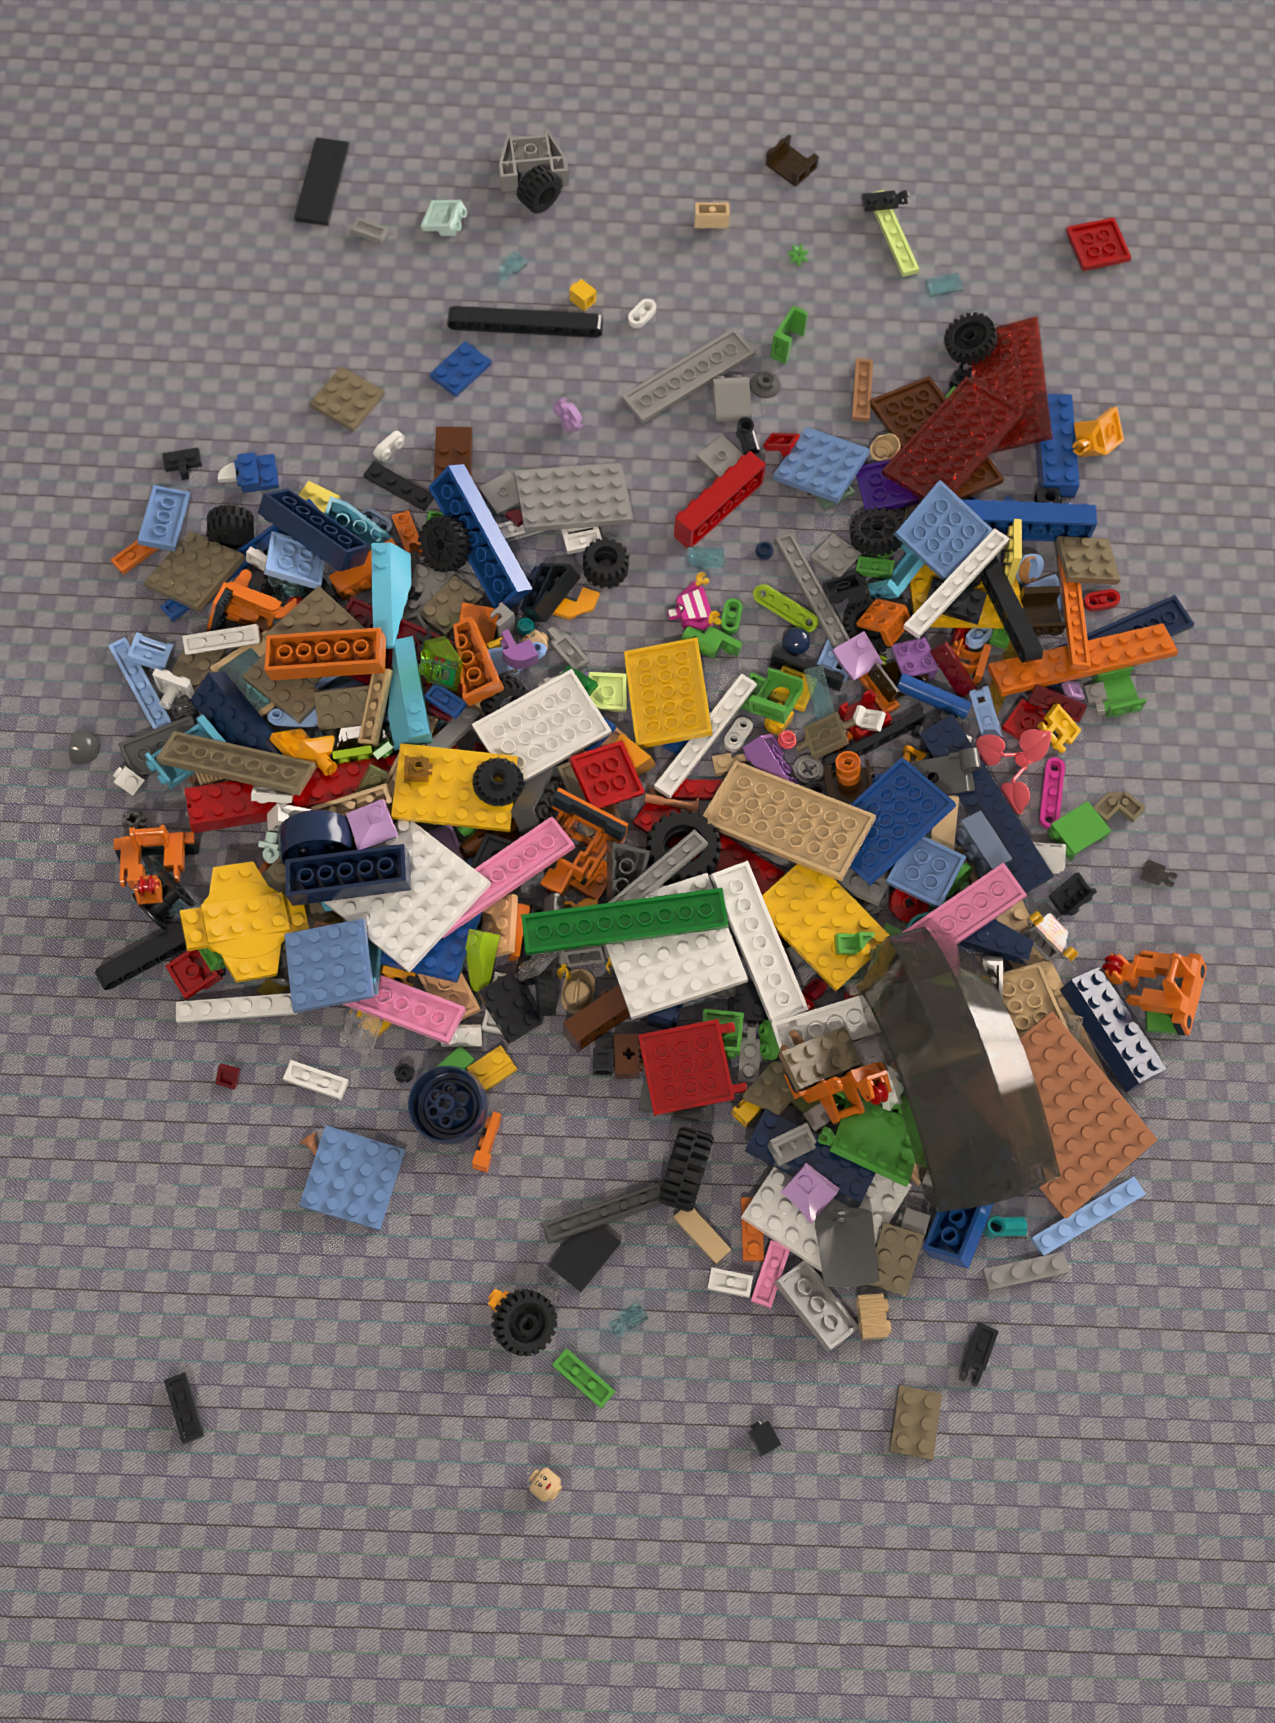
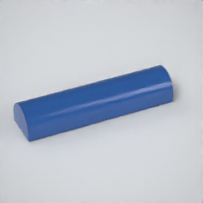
(933, 696)

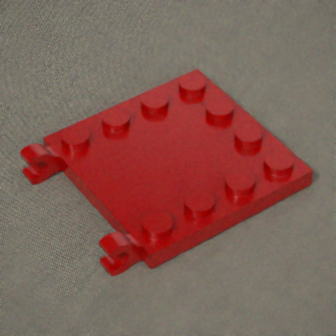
(688, 1067)

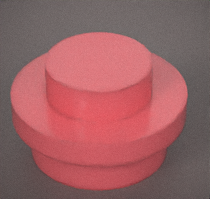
(787, 739)

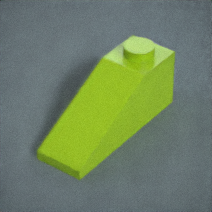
(480, 957)

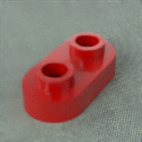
(1100, 600)

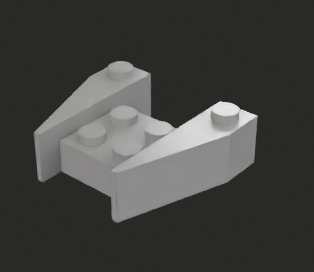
(526, 152)

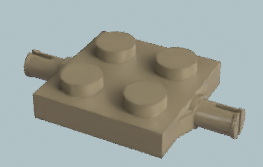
(826, 735)

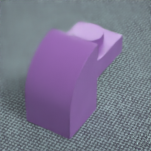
(520, 655)

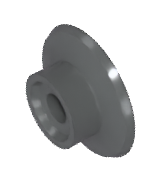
(763, 389)

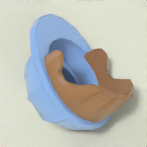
(1030, 569)

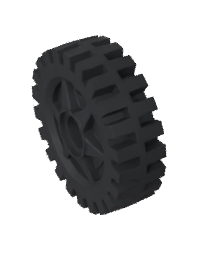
(959, 341)
(874, 532)
(444, 544)
(853, 630)
(509, 1321)

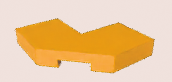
(585, 604)

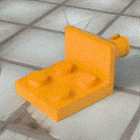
(1099, 435)
(299, 745)

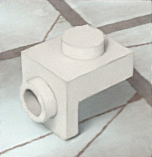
(869, 719)
(127, 779)

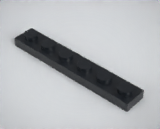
(880, 738)

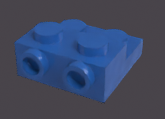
(256, 472)

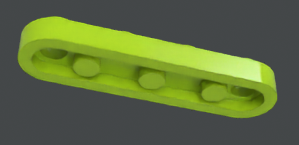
(785, 608)

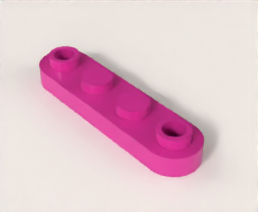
(1051, 792)

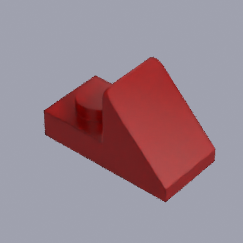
(781, 442)

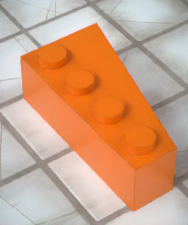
(355, 580)

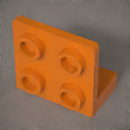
(885, 618)

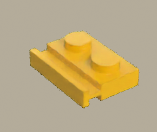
(493, 1068)

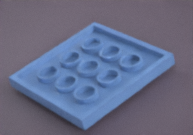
(821, 464)
(942, 530)
(329, 966)
(352, 1178)

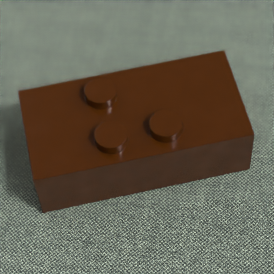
(453, 447)
(596, 1019)

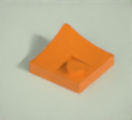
(482, 617)

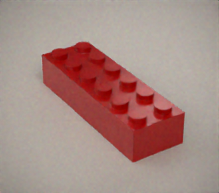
(719, 500)

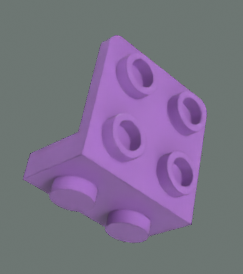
(915, 658)

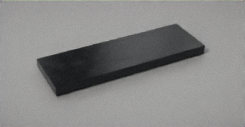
(321, 181)

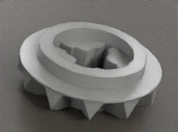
(809, 762)

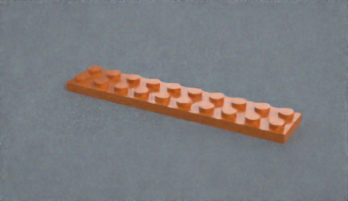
(1106, 655)

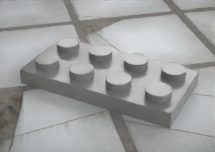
(816, 1305)

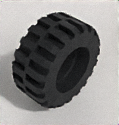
(680, 826)
(686, 1168)

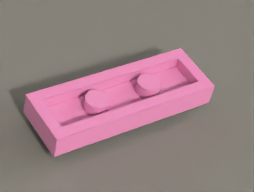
(770, 1272)

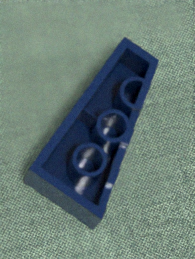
(1000, 940)

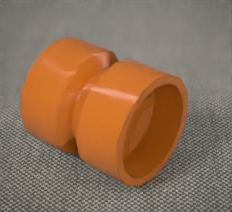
(848, 768)

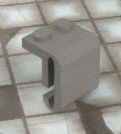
(731, 398)

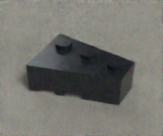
(548, 590)

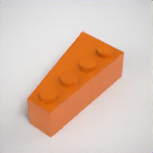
(478, 671)

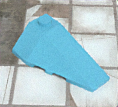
(355, 522)

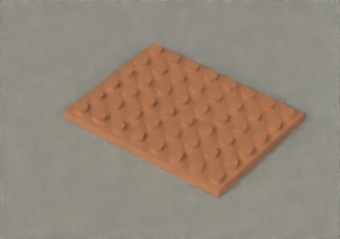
(1086, 1115)

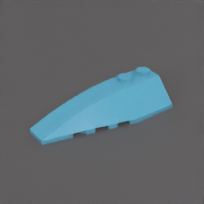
(389, 588)
(406, 698)

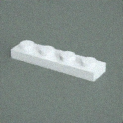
(221, 639)

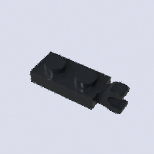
(884, 200)

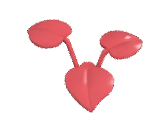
(1035, 746)

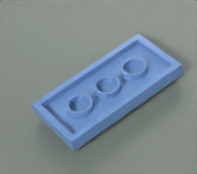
(164, 518)

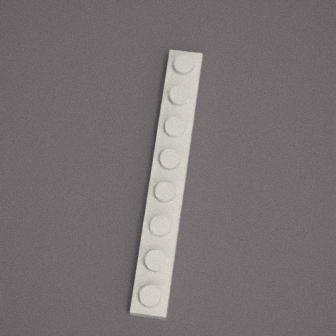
(956, 583)
(696, 748)

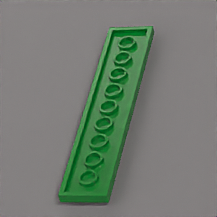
(624, 921)

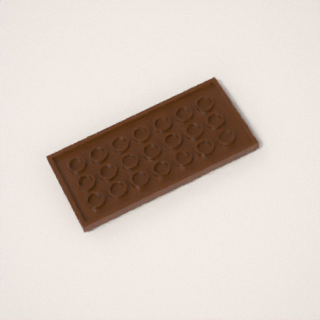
(905, 412)

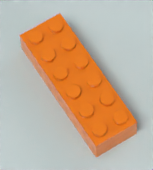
(325, 654)

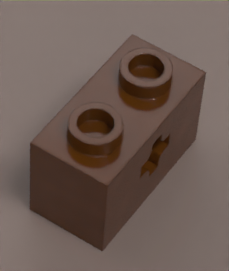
(624, 1067)

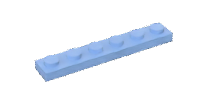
(140, 685)
(1088, 1216)

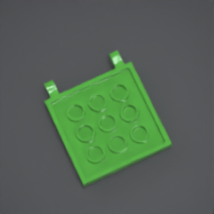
(872, 1140)

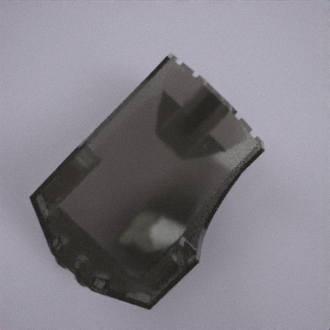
(957, 1073)

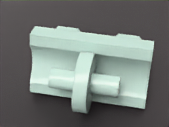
(271, 850)

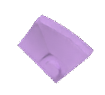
(857, 656)
(371, 825)
(809, 1192)

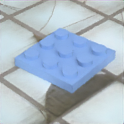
(293, 562)

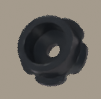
(404, 1068)

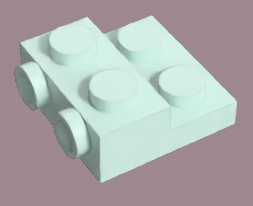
(444, 217)

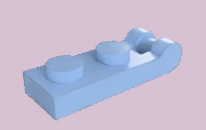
(985, 712)

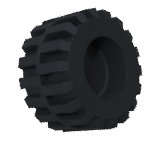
(539, 189)
(230, 526)
(606, 550)
(512, 687)

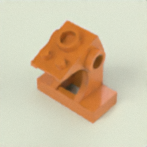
(977, 659)

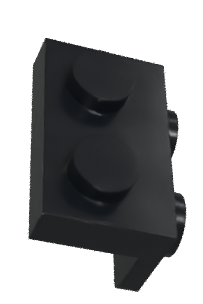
(1072, 895)

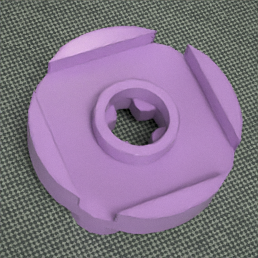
(568, 415)

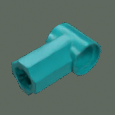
(1006, 1227)

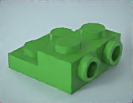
(731, 1041)

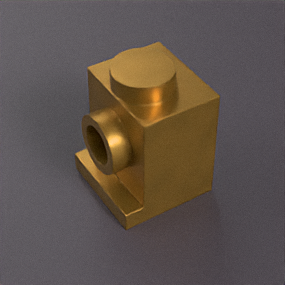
(417, 775)

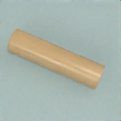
(375, 708)
(357, 800)

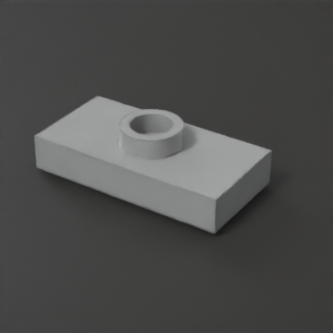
(369, 230)

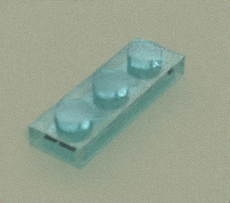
(819, 692)

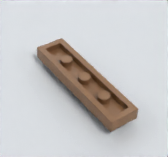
(862, 390)

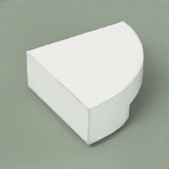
(227, 474)

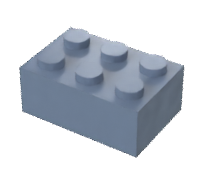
(981, 844)

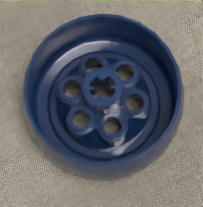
(314, 834)
(458, 1129)

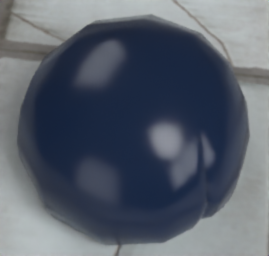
(796, 641)

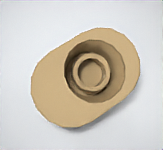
(578, 991)

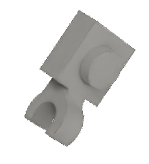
(1096, 695)

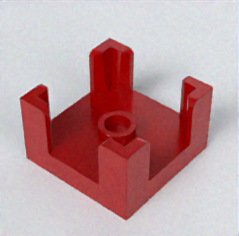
(867, 701)

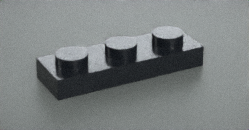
(184, 1408)

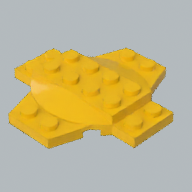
(243, 922)

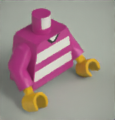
(693, 607)

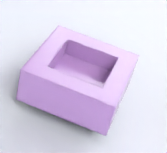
(1073, 690)

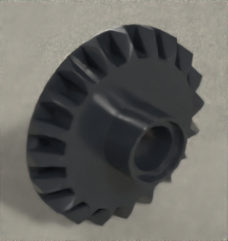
(495, 792)

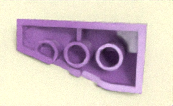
(768, 756)

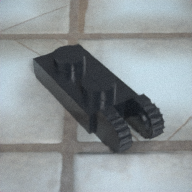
(979, 1352)

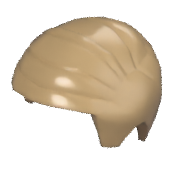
(885, 447)

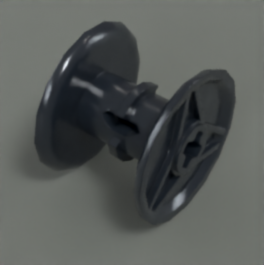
(171, 894)

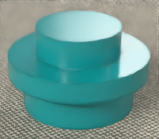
(525, 626)

